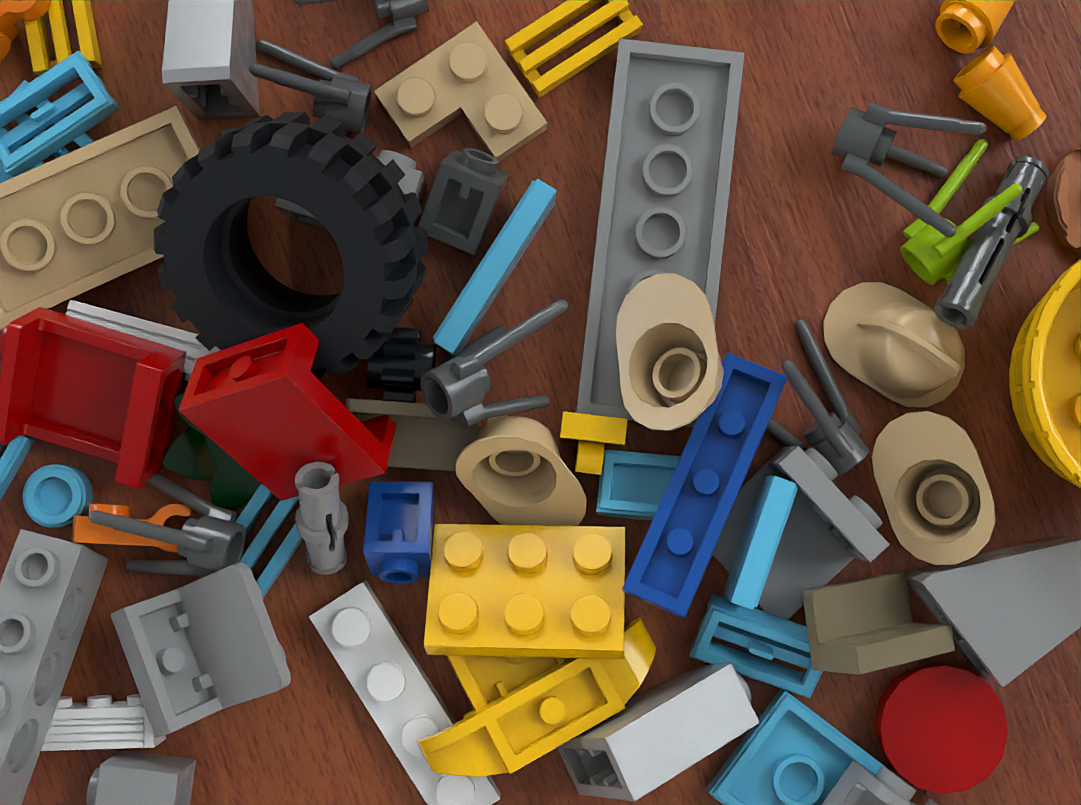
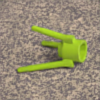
(934, 254)

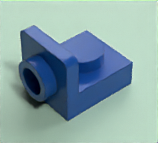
(399, 530)

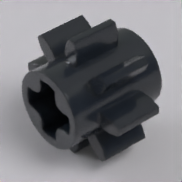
(400, 364)

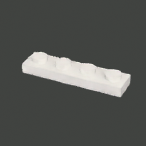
(395, 692)

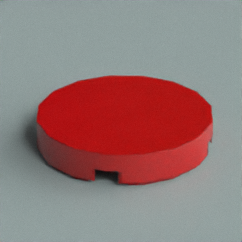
(941, 728)

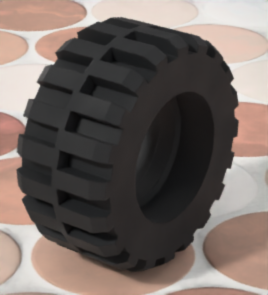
(334, 179)

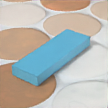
(495, 268)

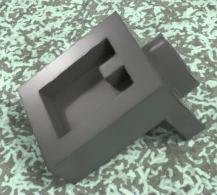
(464, 199)

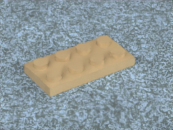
(87, 214)

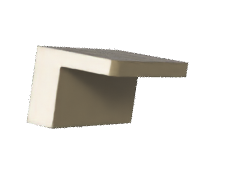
(419, 436)
(868, 626)

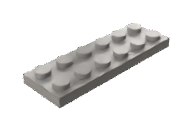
(658, 192)

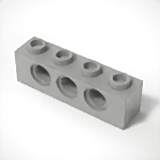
(42, 619)

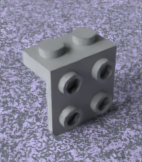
(819, 534)
(201, 648)

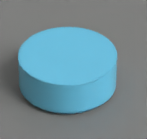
(57, 494)

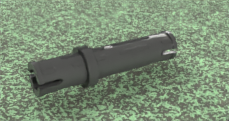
(991, 245)

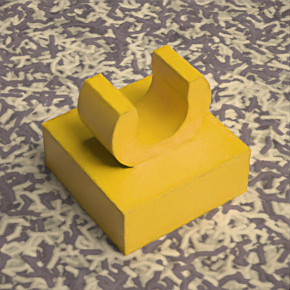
(592, 434)

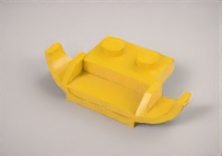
(533, 705)

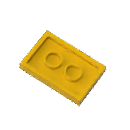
(526, 591)

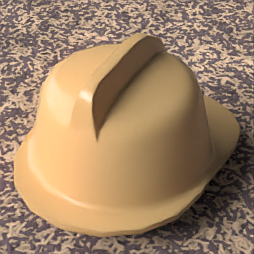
(894, 344)
(667, 352)
(520, 474)
(933, 488)

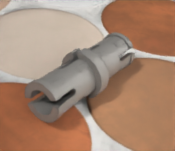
(321, 517)

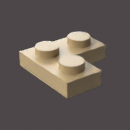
(468, 80)

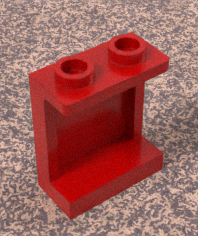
(89, 391)
(278, 416)

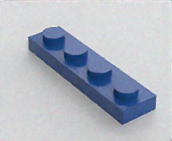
(704, 487)

